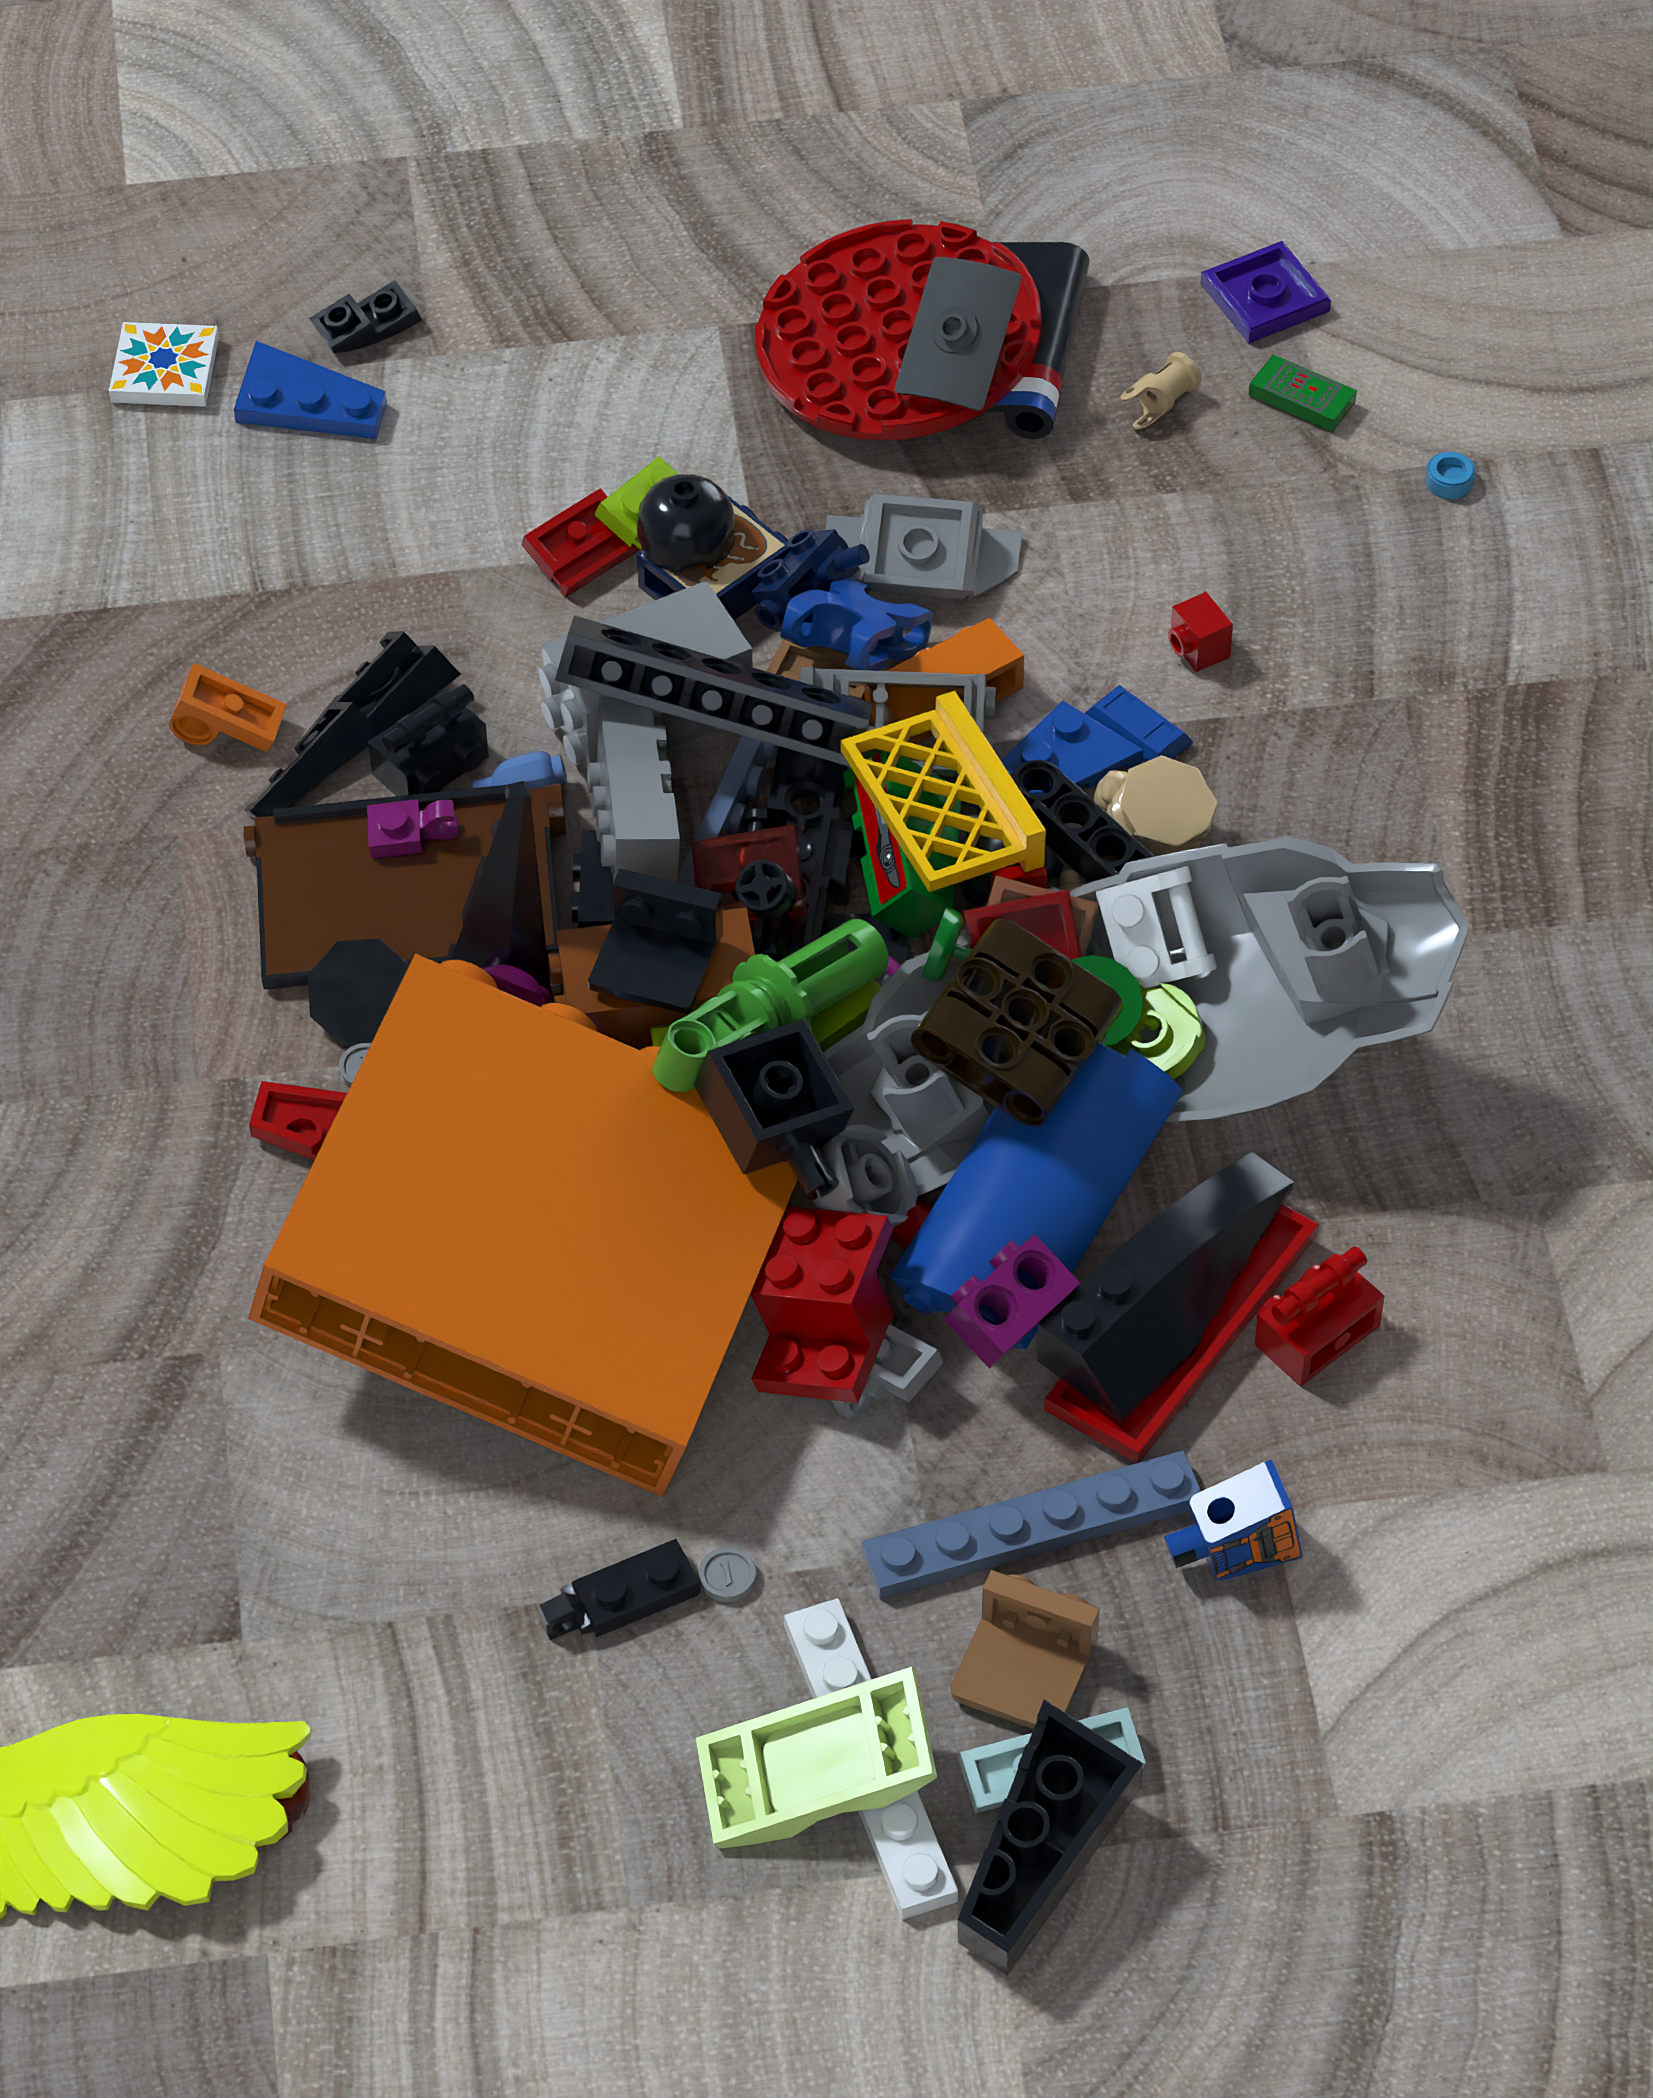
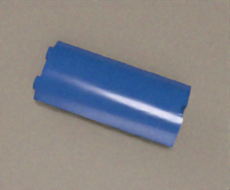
(1039, 1181)

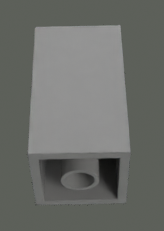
(686, 619)

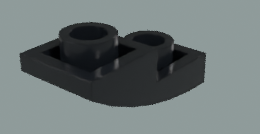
(357, 325)

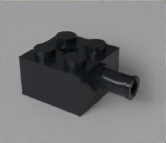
(776, 1103)

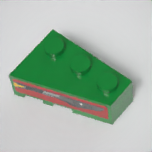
(892, 883)

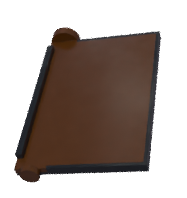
(326, 887)

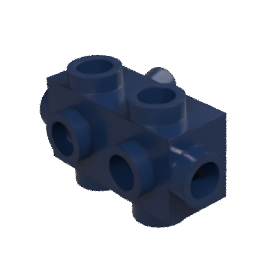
(811, 564)

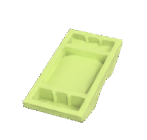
(816, 1761)

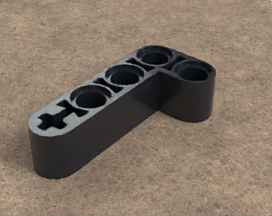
(1069, 804)

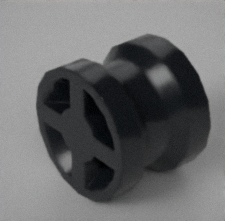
(759, 880)

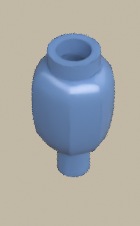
(534, 768)

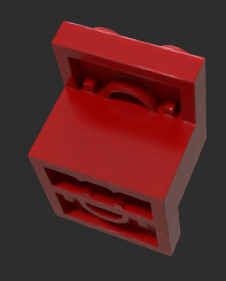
(822, 1304)

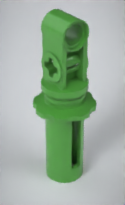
(771, 996)

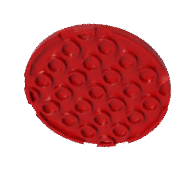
(844, 319)

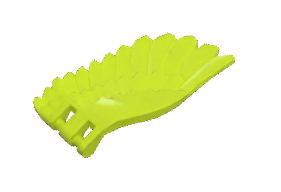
(141, 1808)

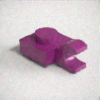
(402, 826)

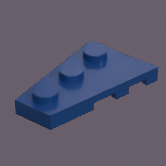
(307, 397)
(1075, 746)

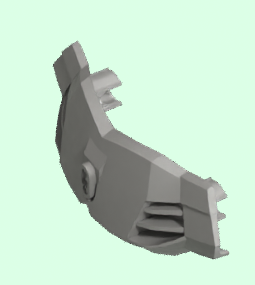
(1305, 975)

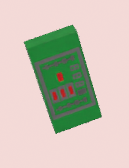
(1302, 392)

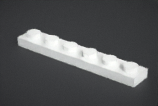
(901, 1830)

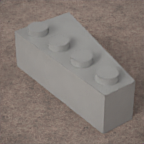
(633, 792)

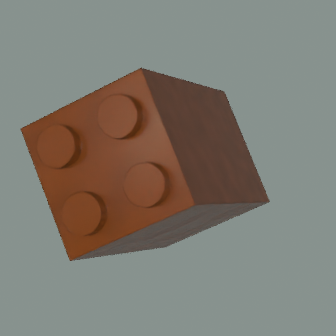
(627, 1019)

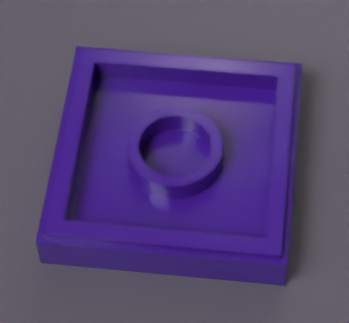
(1265, 292)

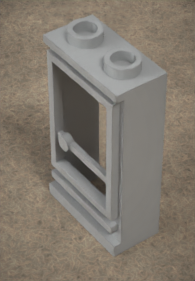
(977, 697)

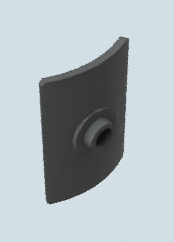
(958, 332)

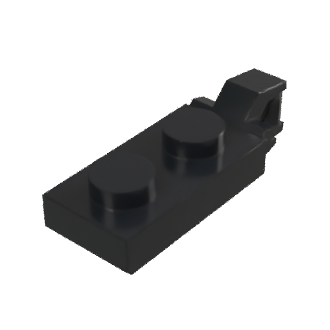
(622, 1593)

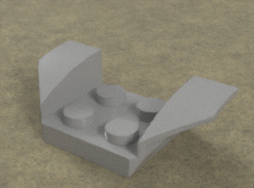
(929, 547)

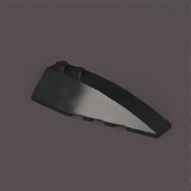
(1161, 1289)

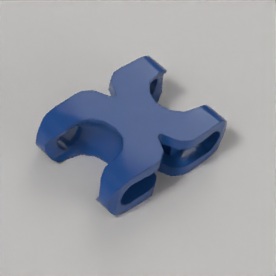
(857, 624)

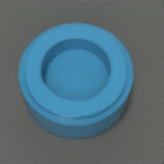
(1450, 475)

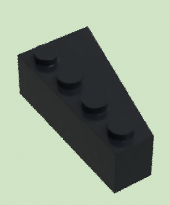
(1049, 1827)

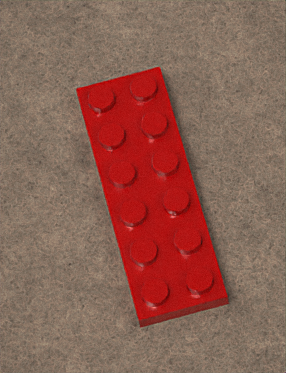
(1268, 1266)

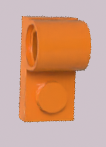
(217, 704)

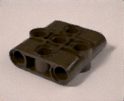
(1007, 977)

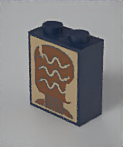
(732, 577)

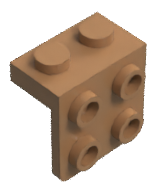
(1025, 1650)

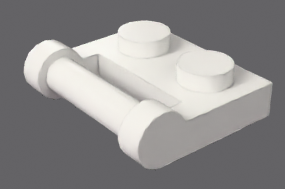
(1138, 933)

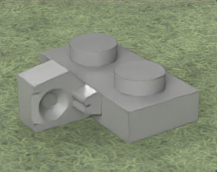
(900, 1368)

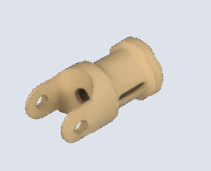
(1161, 389)

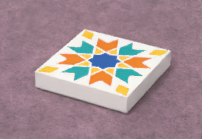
(164, 364)

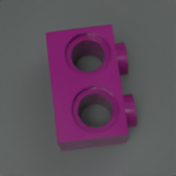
(1015, 1305)

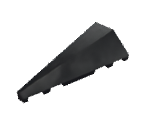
(379, 697)
(504, 903)

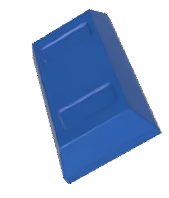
(1139, 724)

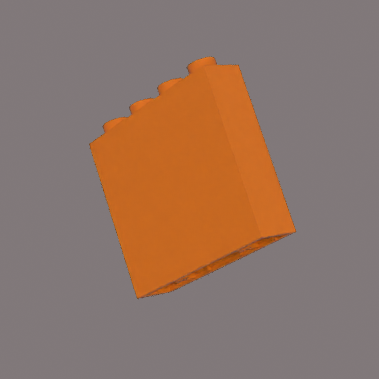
(525, 1227)

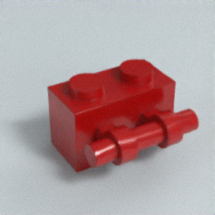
(1319, 1316)

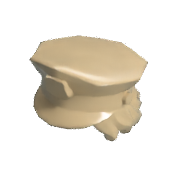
(1159, 804)

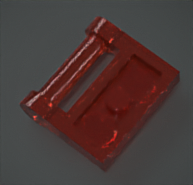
(722, 858)

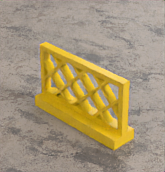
(986, 785)

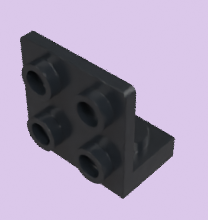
(658, 942)

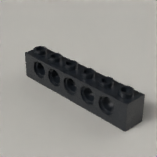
(710, 690)

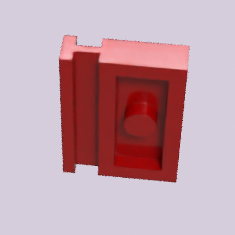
(576, 545)

